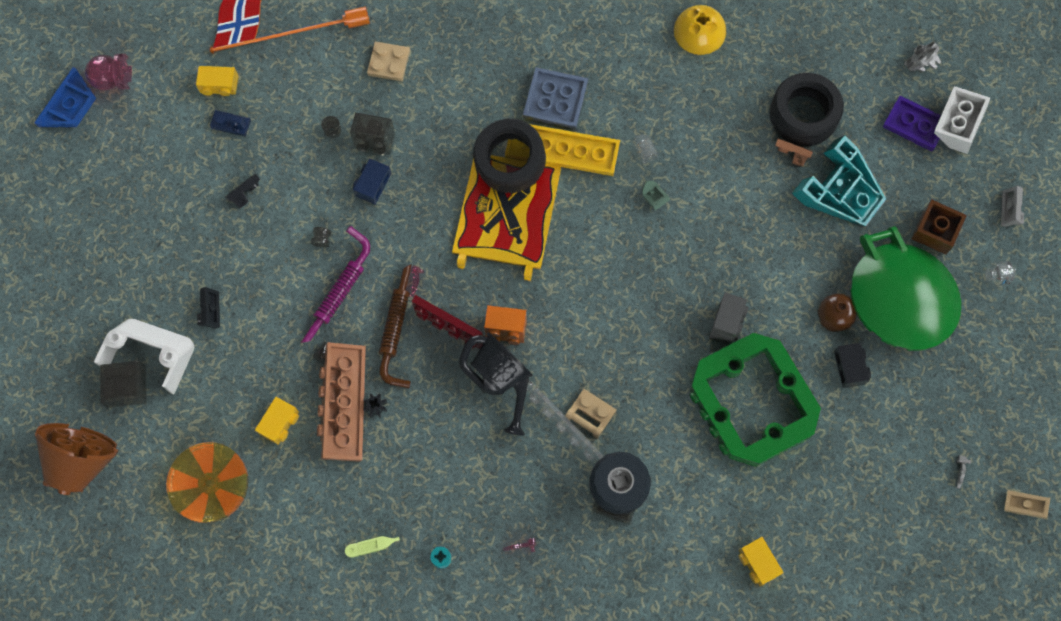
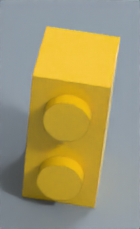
(217, 80)
(277, 421)
(760, 562)

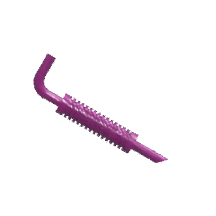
(341, 287)

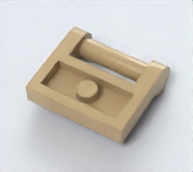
(593, 408)

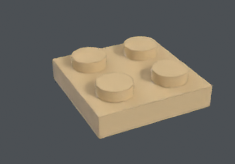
(388, 61)

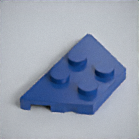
(68, 103)

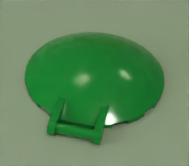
(904, 293)

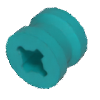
(444, 561)

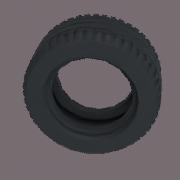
(813, 86)
(509, 130)

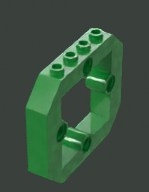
(785, 369)

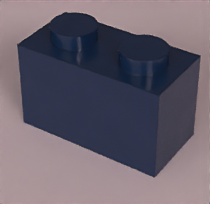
(372, 181)

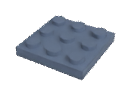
(555, 98)

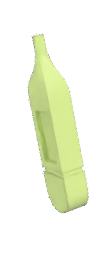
(369, 546)

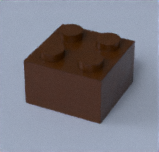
(939, 227)

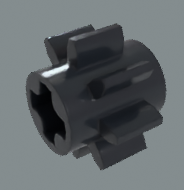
(377, 410)

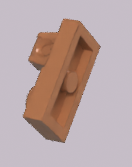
(800, 155)

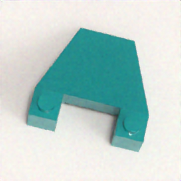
(849, 189)

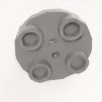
(923, 56)

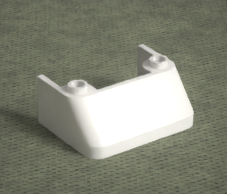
(174, 353)

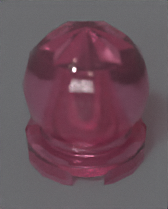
(108, 72)

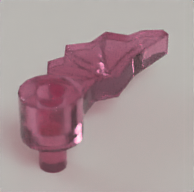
(415, 270)
(530, 543)

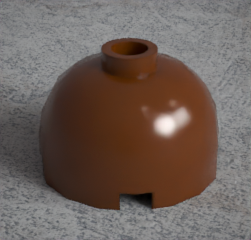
(837, 312)

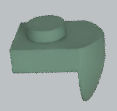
(654, 194)

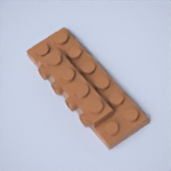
(342, 402)

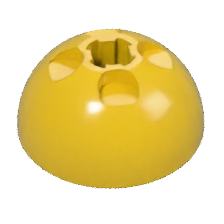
(694, 35)

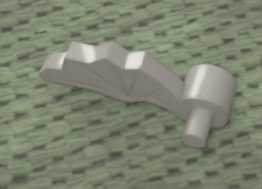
(962, 460)

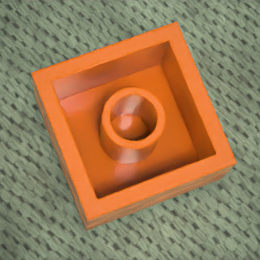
(506, 324)

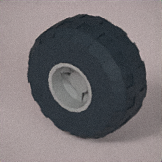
(620, 482)

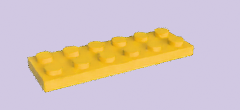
(571, 150)

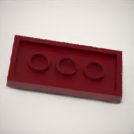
(442, 319)

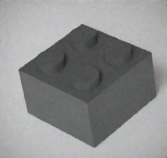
(728, 319)

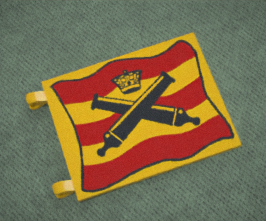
(506, 225)

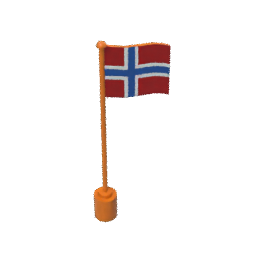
(241, 19)

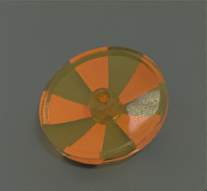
(207, 482)

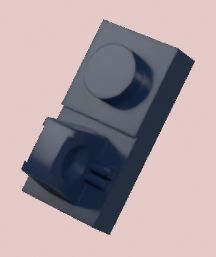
(230, 123)

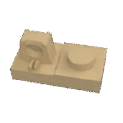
(1027, 504)

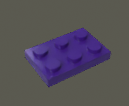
(913, 123)

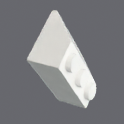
(961, 119)

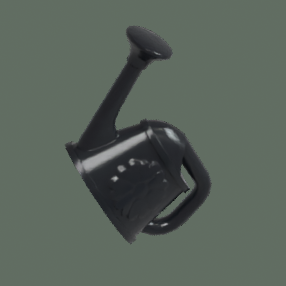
(499, 373)

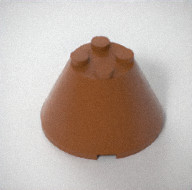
(72, 456)

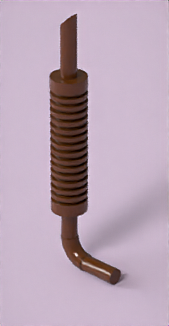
(393, 329)

